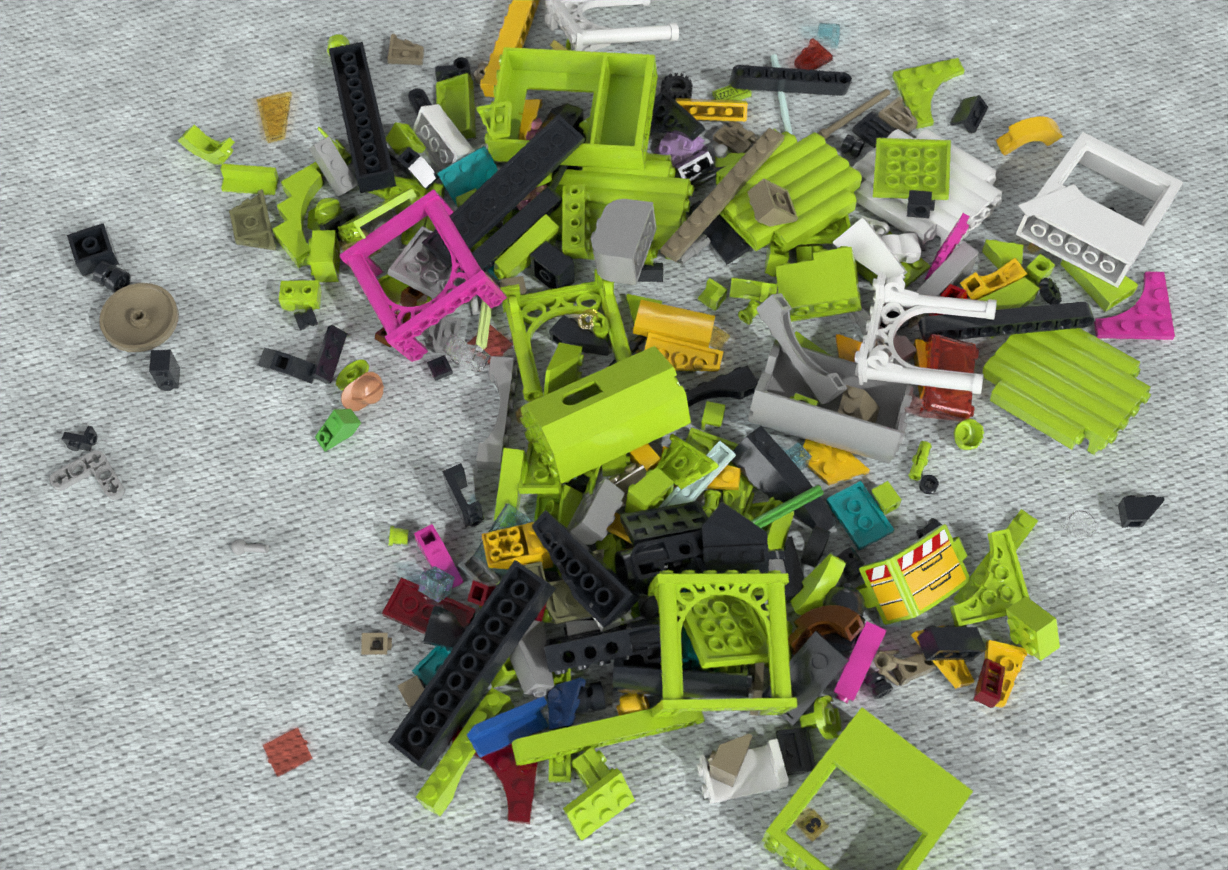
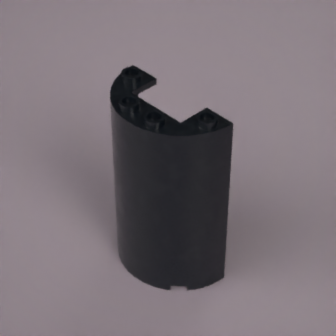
(637, 678)

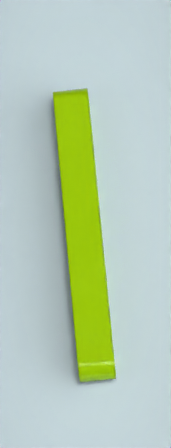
(599, 734)

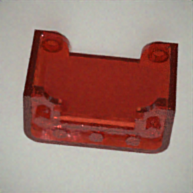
(948, 355)

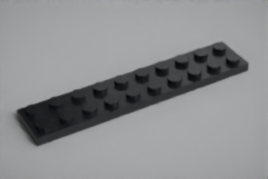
(509, 186)

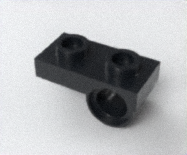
(459, 67)

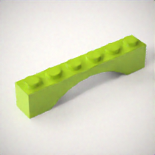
(443, 781)

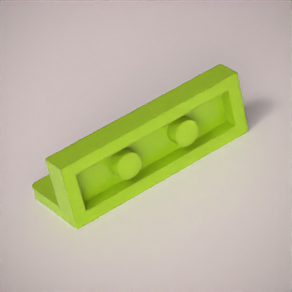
(249, 179)

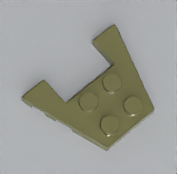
(562, 604)

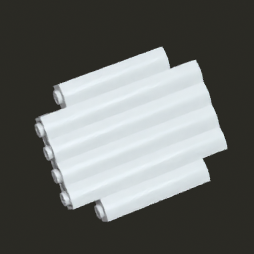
(969, 194)

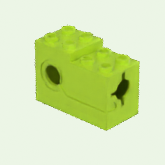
(821, 285)

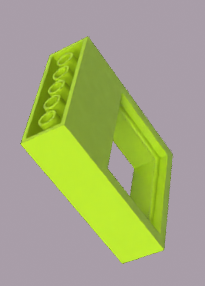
(889, 771)

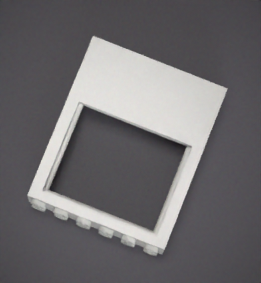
(1090, 232)

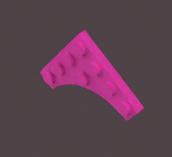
(1146, 319)

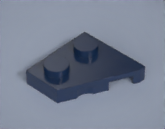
(563, 703)

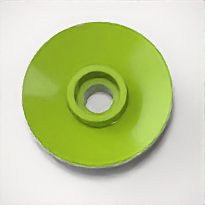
(351, 373)

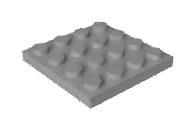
(420, 268)

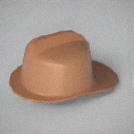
(362, 391)

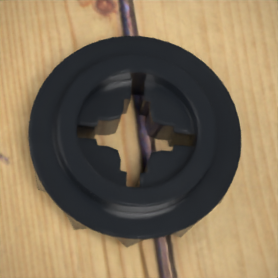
(1050, 291)

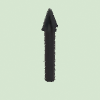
(706, 178)

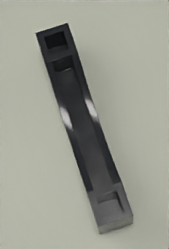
(736, 385)

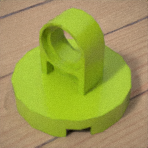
(824, 718)

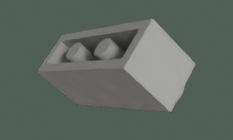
(333, 166)

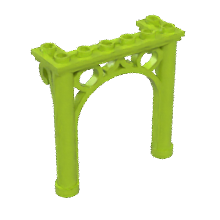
(519, 305)

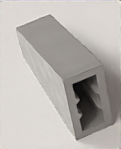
(952, 271)
(531, 662)

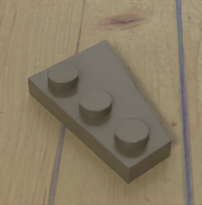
(756, 689)

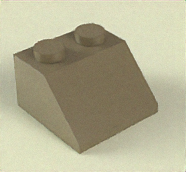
(771, 204)
(858, 404)
(728, 759)

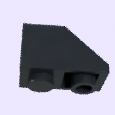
(1138, 510)

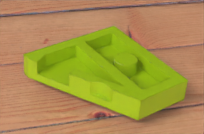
(496, 119)

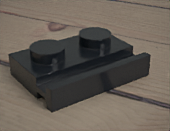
(796, 750)

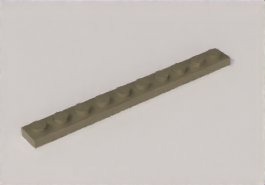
(721, 195)

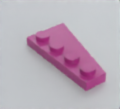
(949, 244)

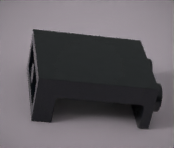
(455, 481)

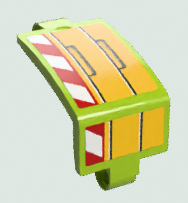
(915, 577)

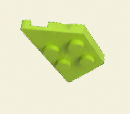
(684, 463)

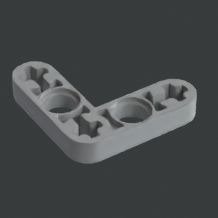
(95, 468)

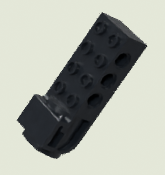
(644, 561)
(632, 639)

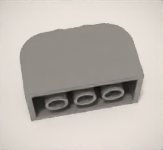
(623, 240)

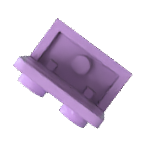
(679, 147)

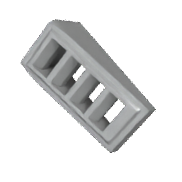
(468, 572)

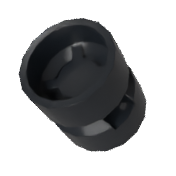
(111, 276)
(591, 697)

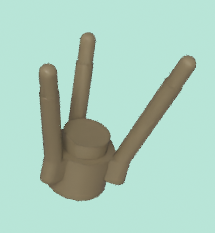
(886, 662)

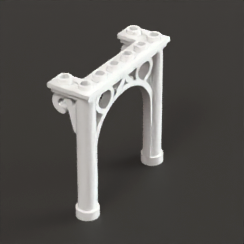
(590, 36)
(875, 362)

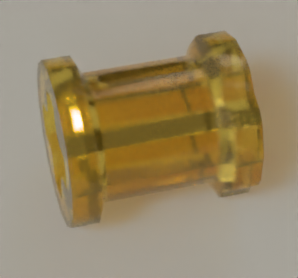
(582, 319)

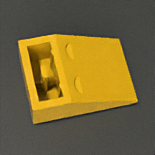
(516, 544)

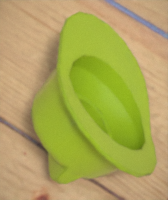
(325, 209)

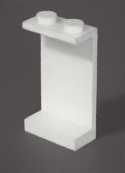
(760, 772)

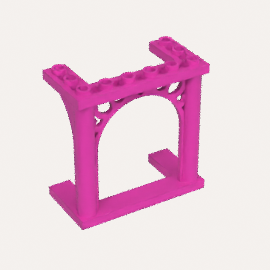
(477, 282)

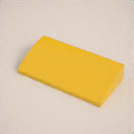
(674, 323)

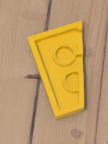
(1011, 658)

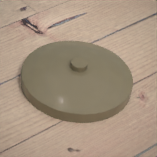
(139, 317)

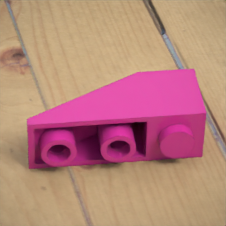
(436, 552)

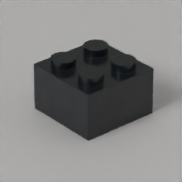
(92, 247)
(552, 266)

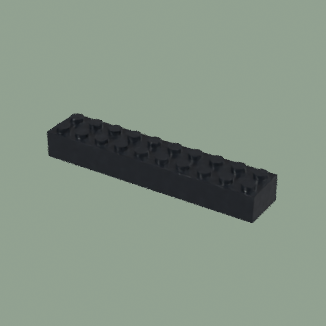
(362, 118)
(471, 666)

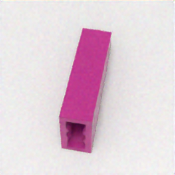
(859, 662)

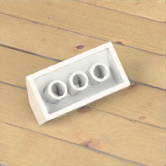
(440, 136)

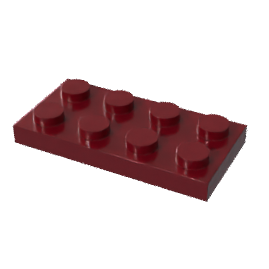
(414, 608)

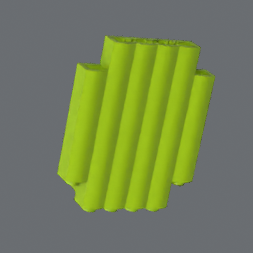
(653, 184)
(818, 185)
(1067, 385)

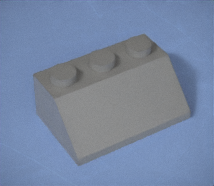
(596, 512)

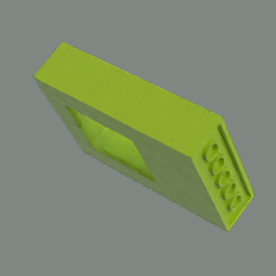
(620, 107)

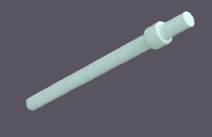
(782, 100)

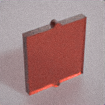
(496, 343)
(287, 752)

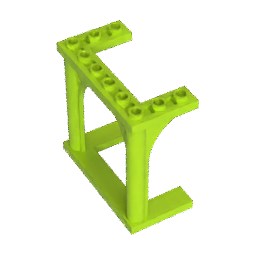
(667, 588)

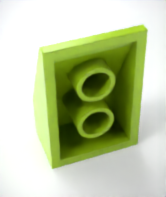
(563, 367)

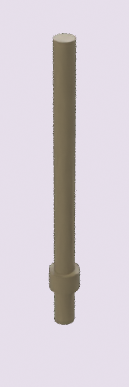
(826, 132)

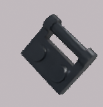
(870, 132)

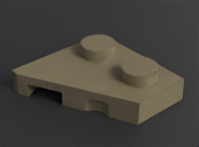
(404, 52)
(898, 116)

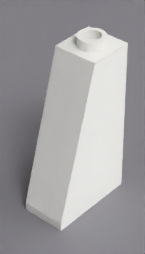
(871, 250)

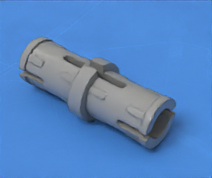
(695, 248)

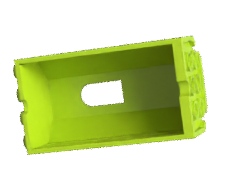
(606, 414)

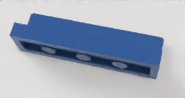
(508, 726)

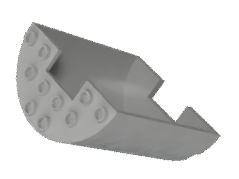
(822, 423)

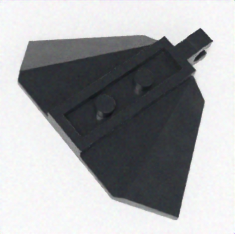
(735, 543)

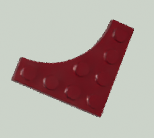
(516, 780)

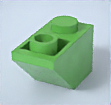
(337, 428)

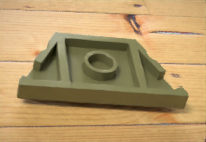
(252, 223)

